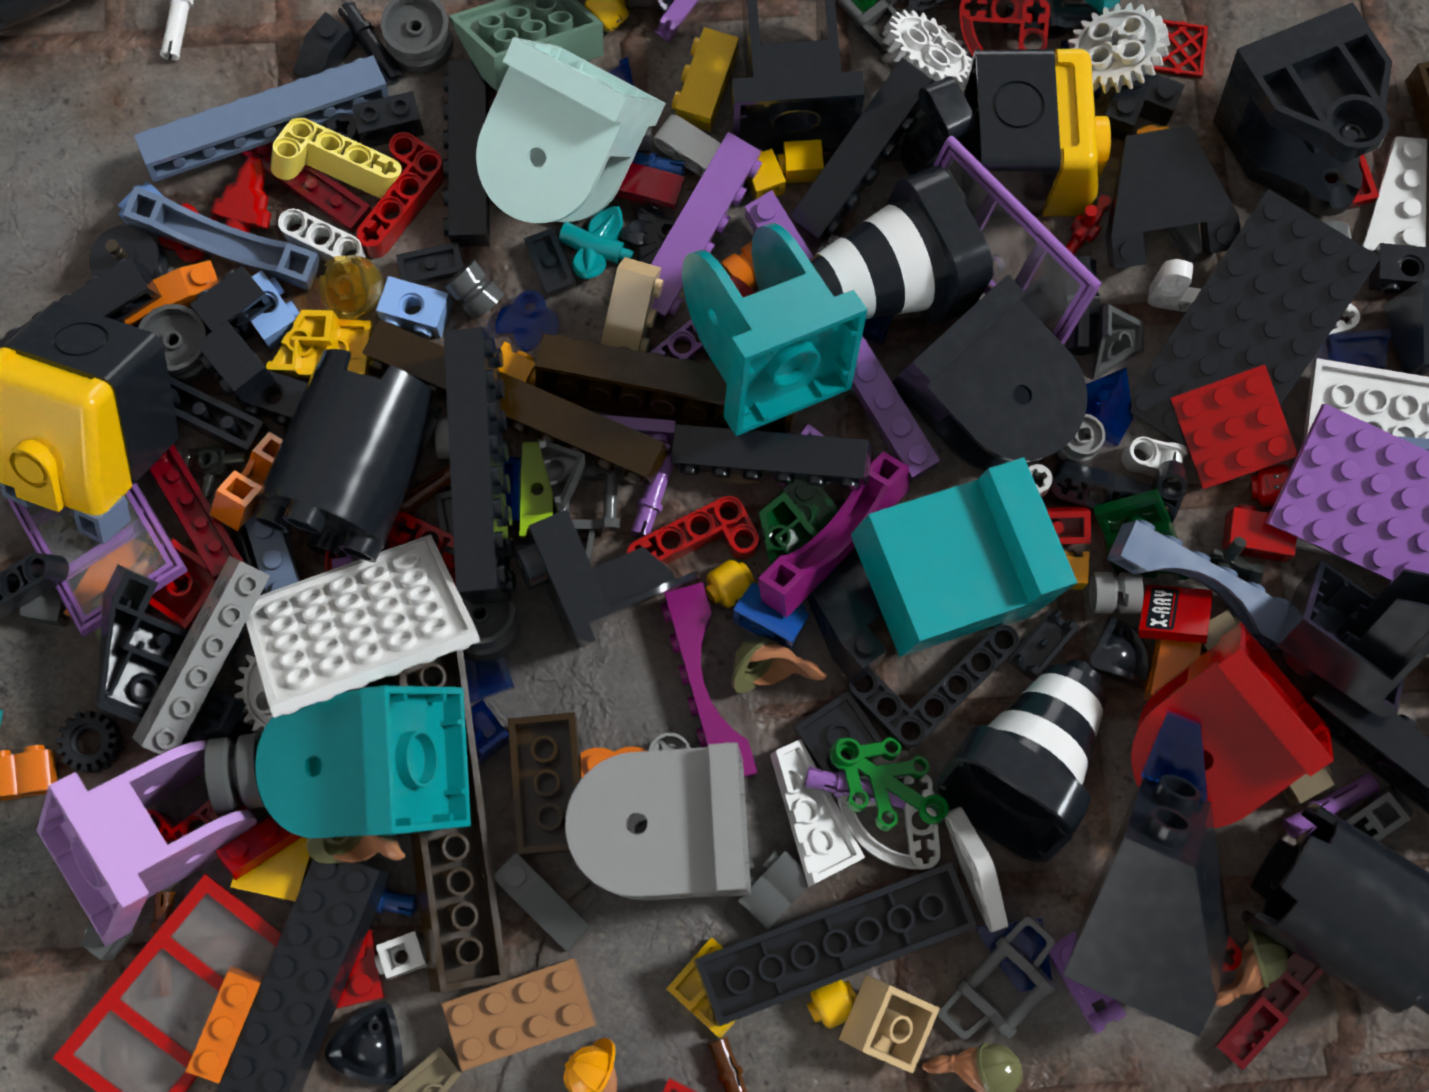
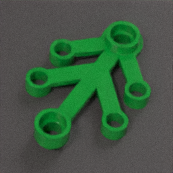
(883, 779)

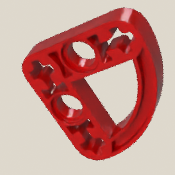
(1018, 16)

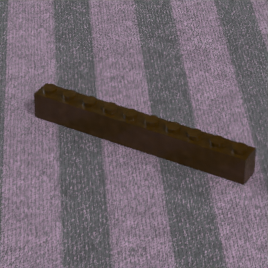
(529, 408)

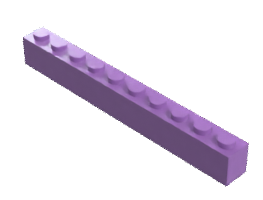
(870, 380)

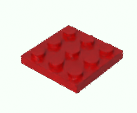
(1234, 427)

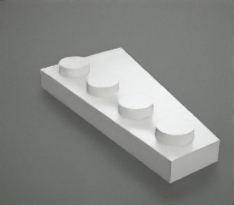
(1401, 204)

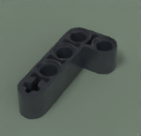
(947, 116)
(1117, 485)

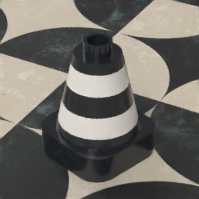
(912, 253)
(1029, 765)

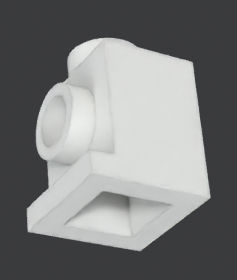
(387, 954)

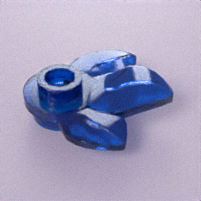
(525, 324)

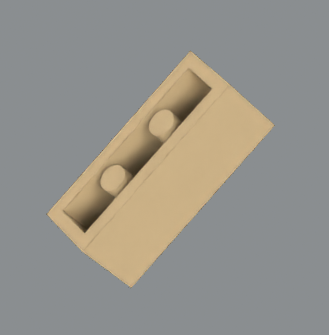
(632, 305)

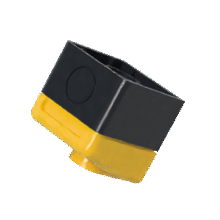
(1038, 126)
(82, 409)

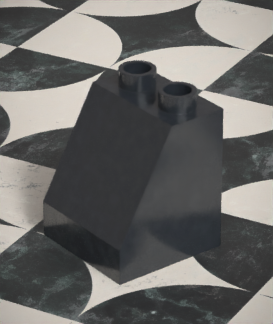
(1158, 910)

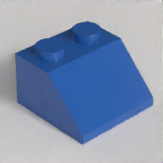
(766, 622)

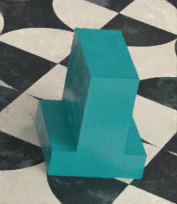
(963, 558)

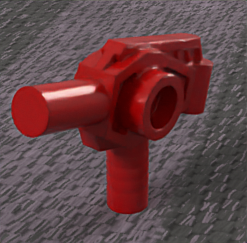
(1087, 226)

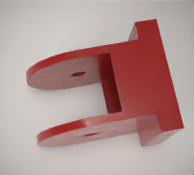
(1252, 721)

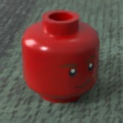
(1268, 483)

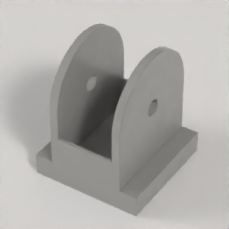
(693, 829)

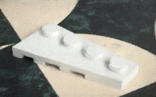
(814, 817)

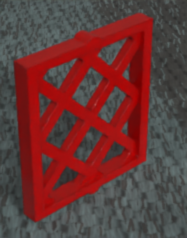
(1176, 71)

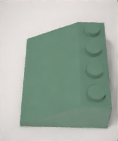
(491, 27)

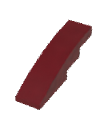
(651, 185)
(1268, 1011)

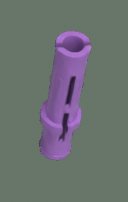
(650, 504)
(837, 784)
(1335, 803)

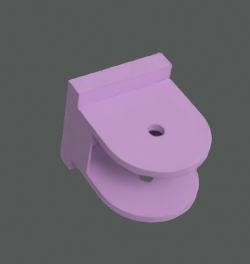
(114, 848)

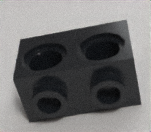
(384, 117)

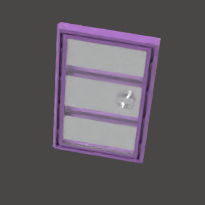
(1020, 245)
(137, 546)

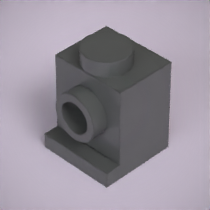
(94, 944)

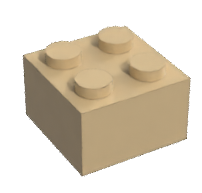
(889, 1024)

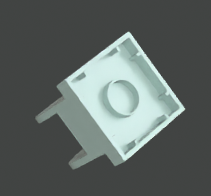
(559, 135)

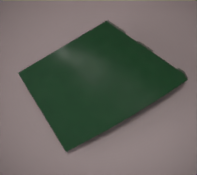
(1143, 506)
(794, 517)

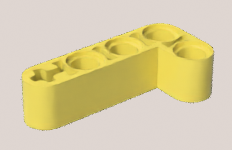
(332, 154)

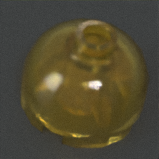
(351, 286)

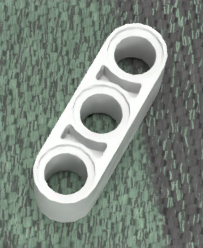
(686, 143)
(314, 229)

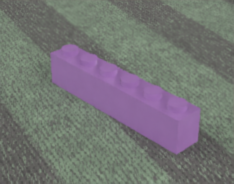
(704, 215)

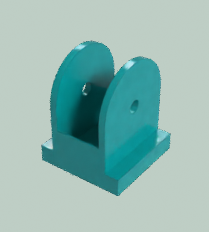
(779, 344)
(368, 763)

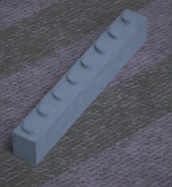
(258, 118)

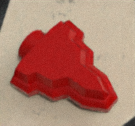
(244, 201)

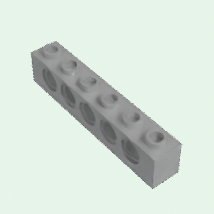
(200, 656)

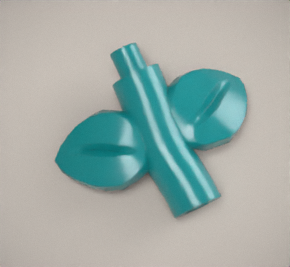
(597, 243)

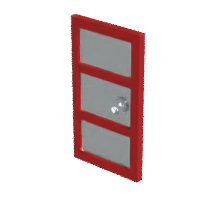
(160, 1004)

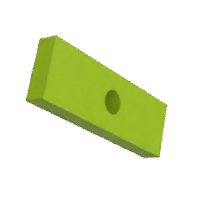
(534, 475)

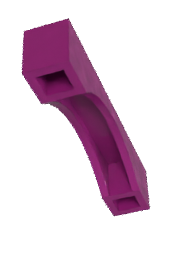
(800, 572)
(690, 619)

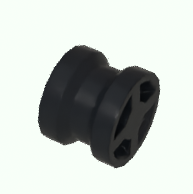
(343, 120)

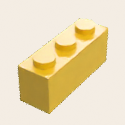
(706, 78)

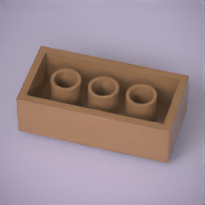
(519, 1014)

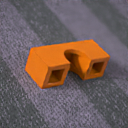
(239, 493)
(224, 1024)

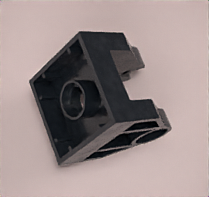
(1308, 108)

